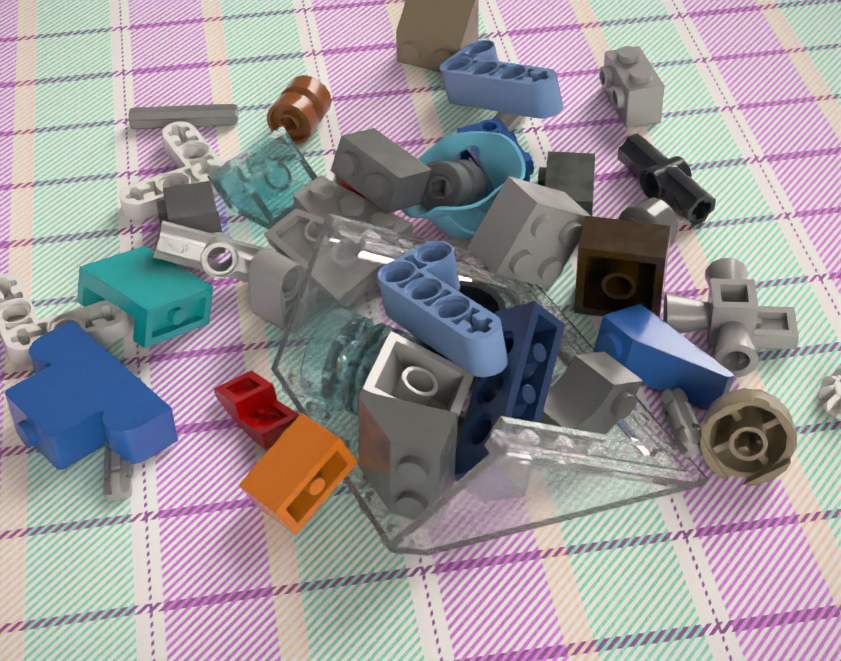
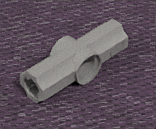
(192, 246)

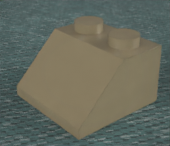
(435, 31)

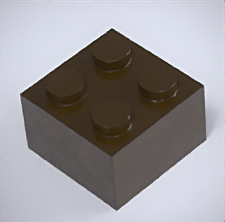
(620, 266)

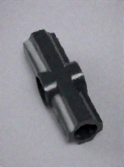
(666, 179)

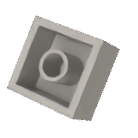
(528, 232)

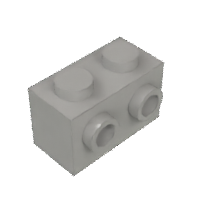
(632, 86)

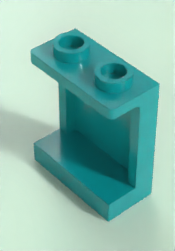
(151, 290)

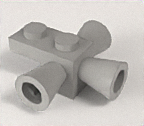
(733, 318)

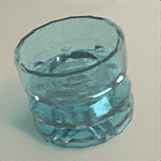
(342, 357)

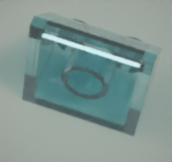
(263, 179)

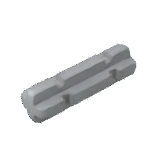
(682, 421)
(117, 476)

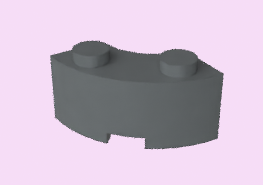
(191, 207)
(591, 394)

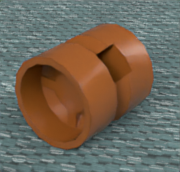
(300, 108)

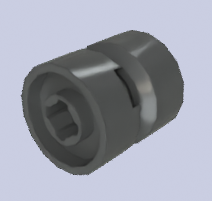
(453, 184)

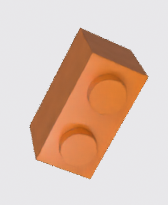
(298, 473)

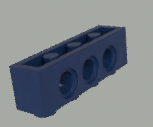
(518, 391)

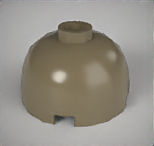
(748, 436)

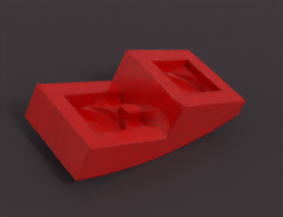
(255, 408)

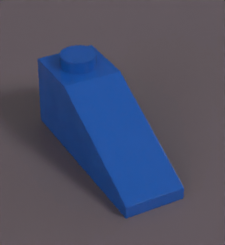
(662, 355)

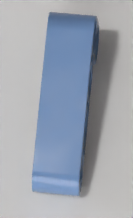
(481, 81)
(425, 300)

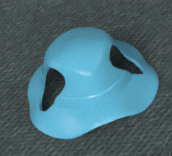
(498, 157)

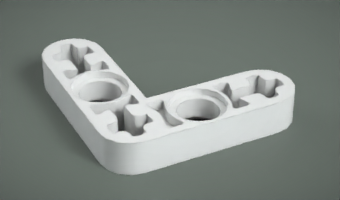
(140, 198)
(25, 331)

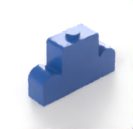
(83, 400)

